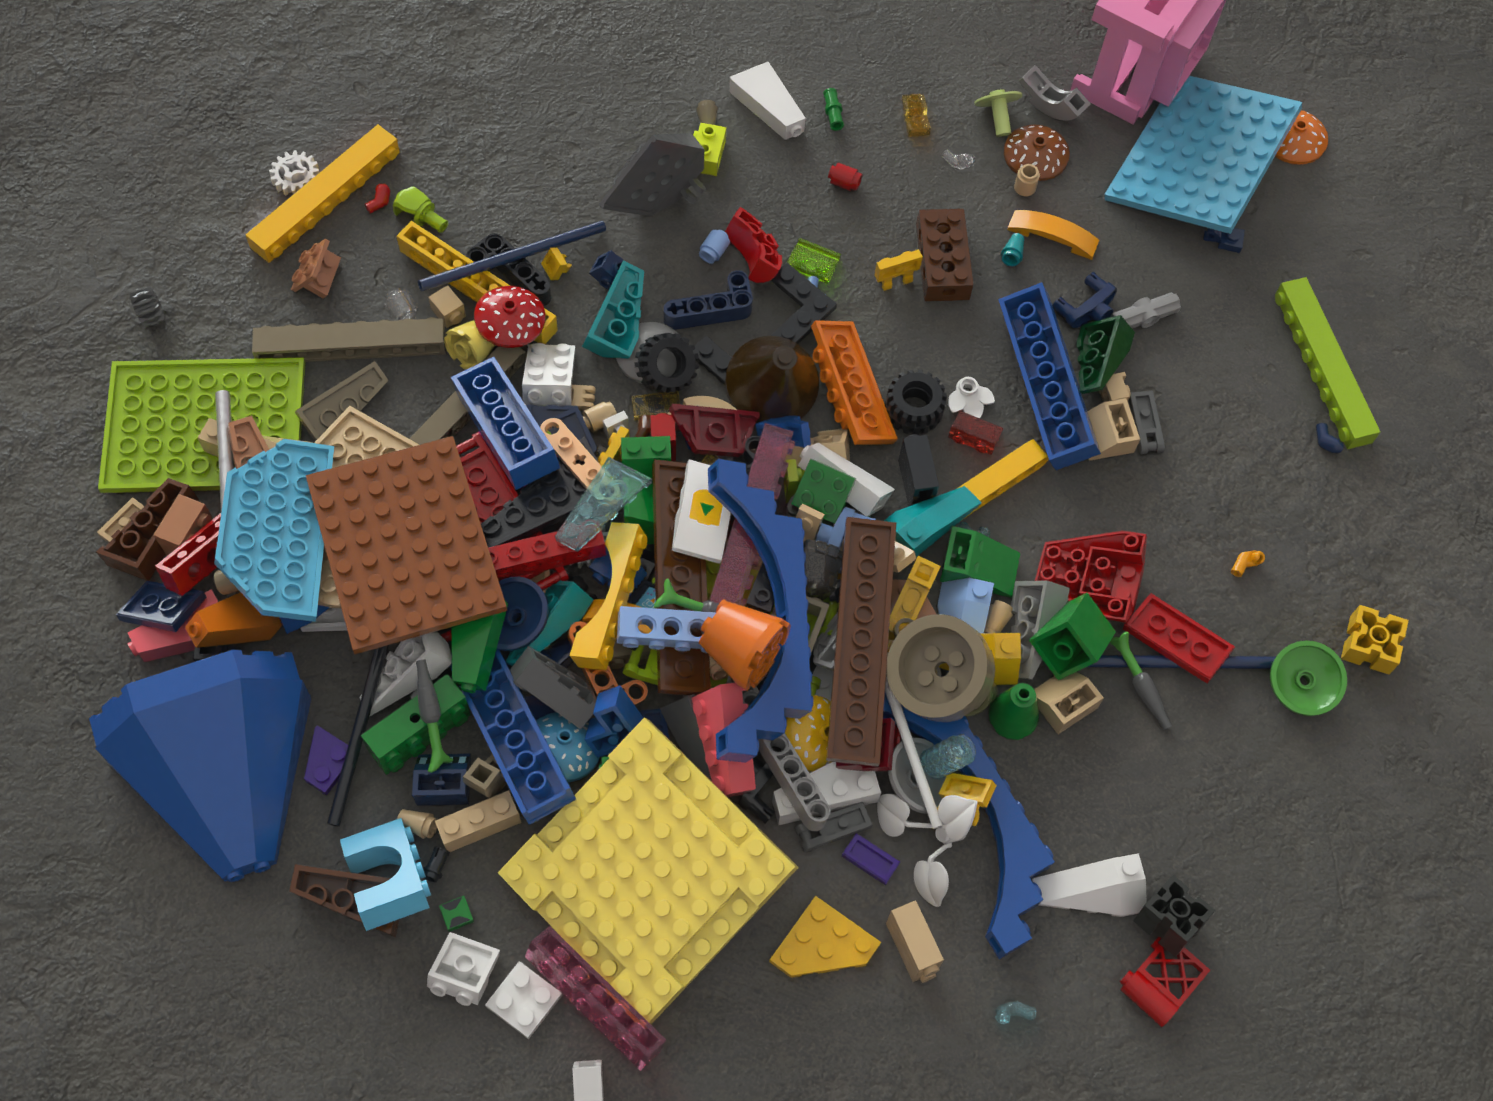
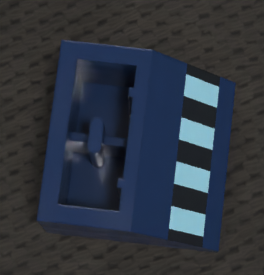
(444, 785)

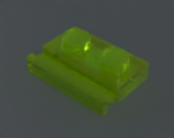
(814, 260)

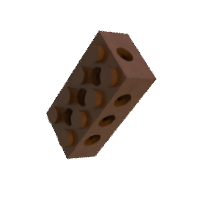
(945, 255)

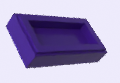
(870, 859)

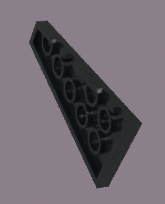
(537, 507)

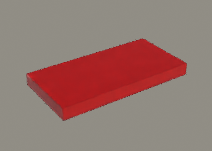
(1179, 638)

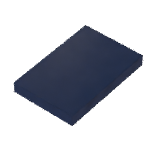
(160, 607)

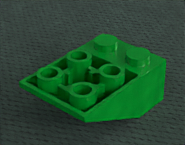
(980, 558)

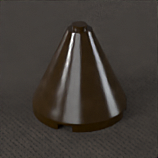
(772, 378)

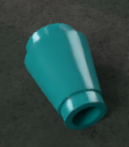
(1013, 251)

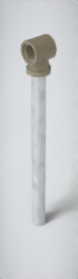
(226, 463)

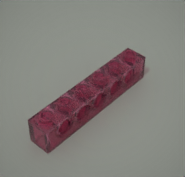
(595, 998)

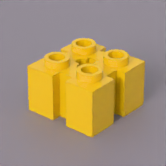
(1374, 639)

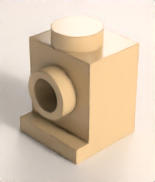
(1115, 388)

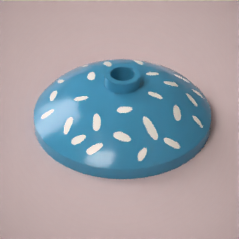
(572, 755)

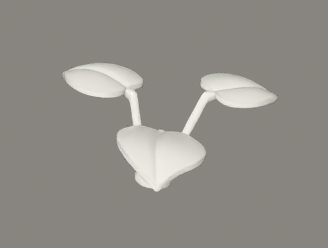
(956, 816)

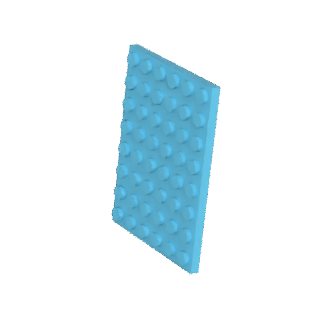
(1204, 154)

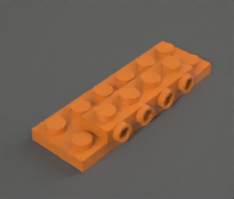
(851, 383)

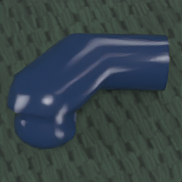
(1328, 441)

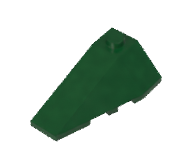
(1102, 350)

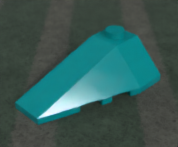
(617, 322)
(929, 520)
(566, 606)

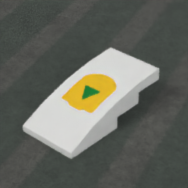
(701, 518)

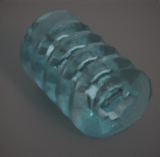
(948, 756)

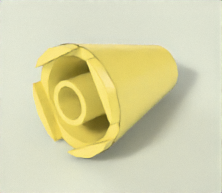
(467, 345)

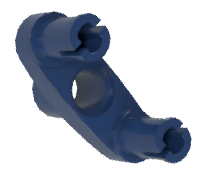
(1094, 308)

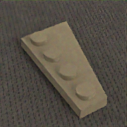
(353, 392)

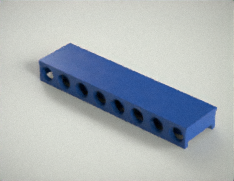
(519, 745)

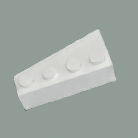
(839, 788)

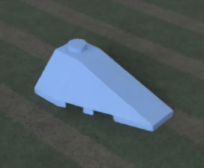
(966, 600)

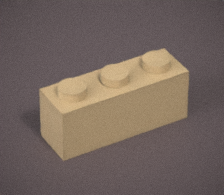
(478, 821)

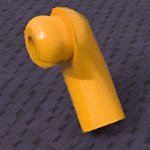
(1245, 560)

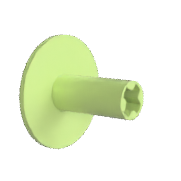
(998, 100)

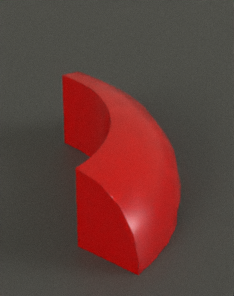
(755, 245)

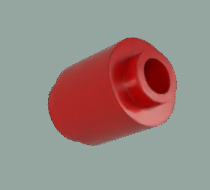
(845, 177)

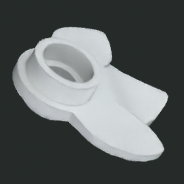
(971, 401)

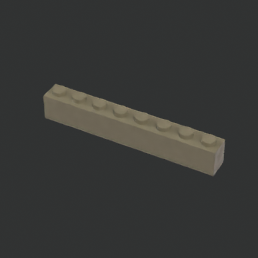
(351, 340)

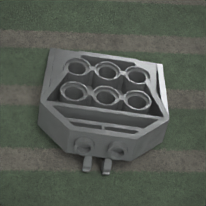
(657, 175)

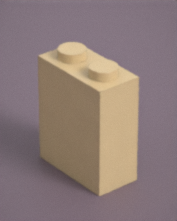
(914, 942)

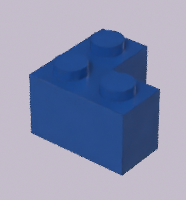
(613, 721)

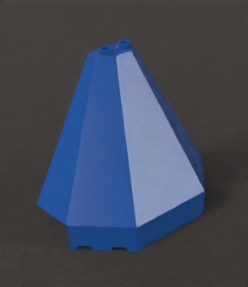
(213, 752)

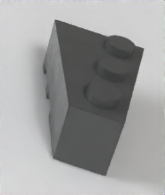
(555, 686)

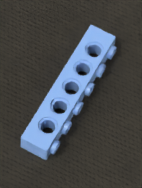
(631, 617)

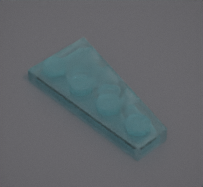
(604, 497)

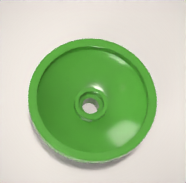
(1324, 677)

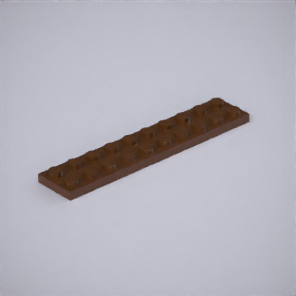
(861, 642)
(676, 670)

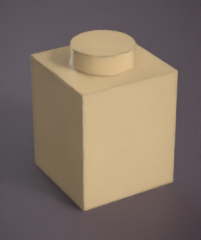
(447, 306)

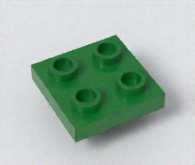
(824, 489)

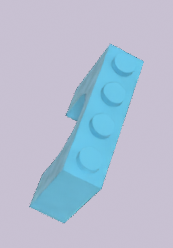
(403, 892)

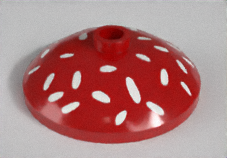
(509, 326)

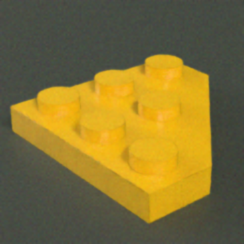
(823, 943)

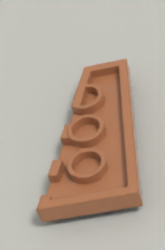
(245, 440)

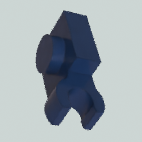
(1226, 241)

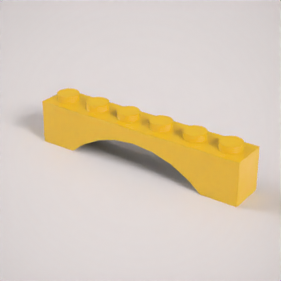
(596, 640)

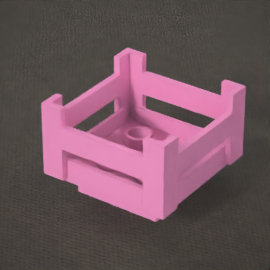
(1159, 39)

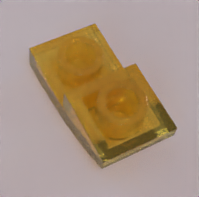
(915, 115)

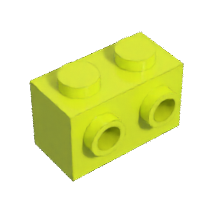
(713, 141)

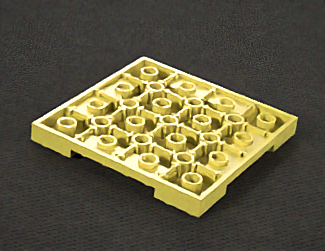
(648, 870)

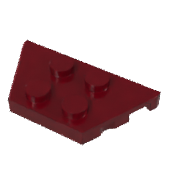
(714, 429)

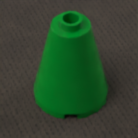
(1015, 712)

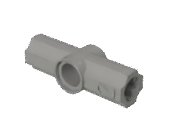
(1148, 312)

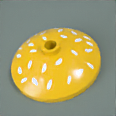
(809, 735)

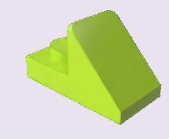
(792, 479)

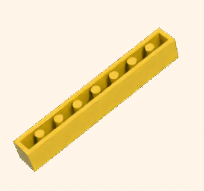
(323, 193)

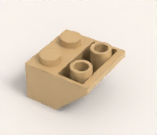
(1114, 428)
(1067, 700)

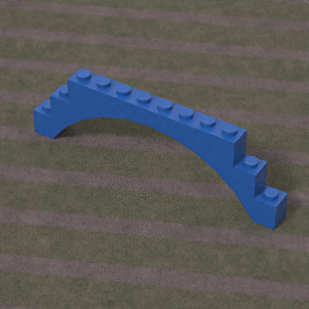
(780, 546)
(1017, 840)

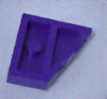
(325, 760)

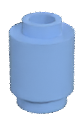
(714, 246)

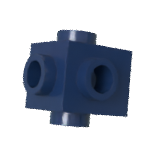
(606, 268)

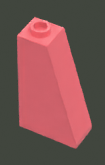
(159, 643)

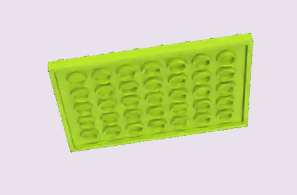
(164, 405)

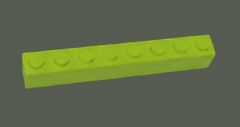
(1327, 363)

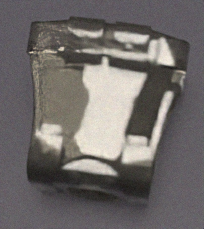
(821, 568)

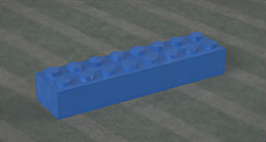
(1049, 377)

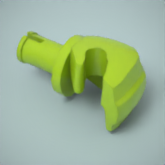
(417, 203)

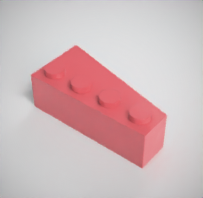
(714, 712)

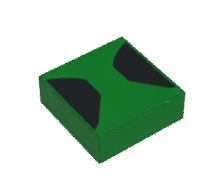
(456, 913)

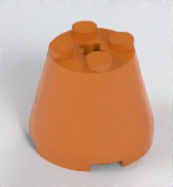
(743, 641)

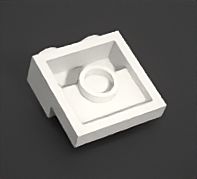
(462, 969)

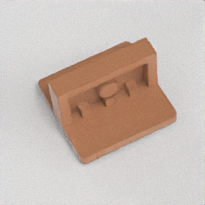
(316, 269)

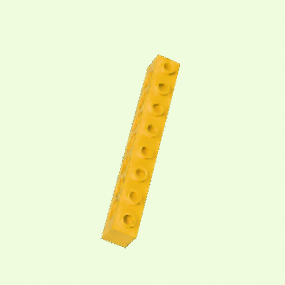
(441, 257)

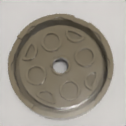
(926, 646)

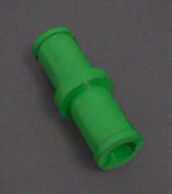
(833, 109)

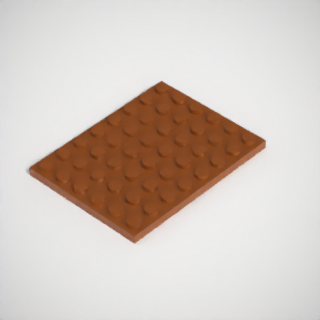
(405, 544)

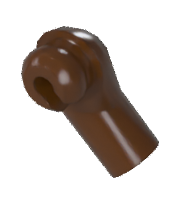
(644, 426)

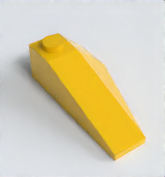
(1006, 654)

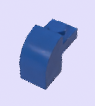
(800, 428)

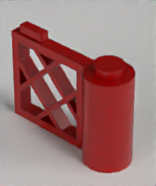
(1153, 996)

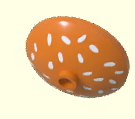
(1304, 141)

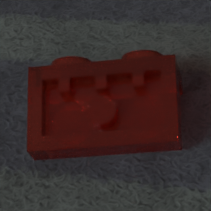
(975, 433)

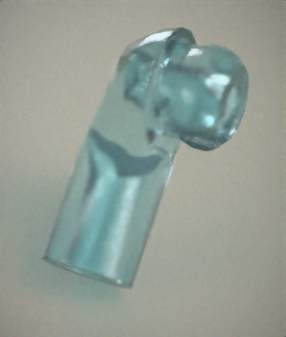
(1014, 1008)

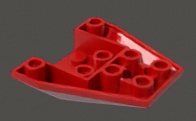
(1101, 565)

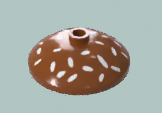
(1049, 156)

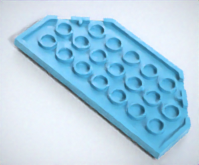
(271, 530)

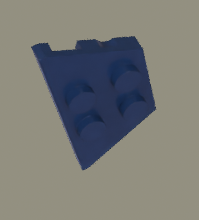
(568, 415)

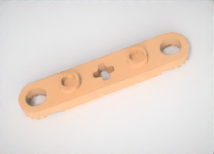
(570, 450)

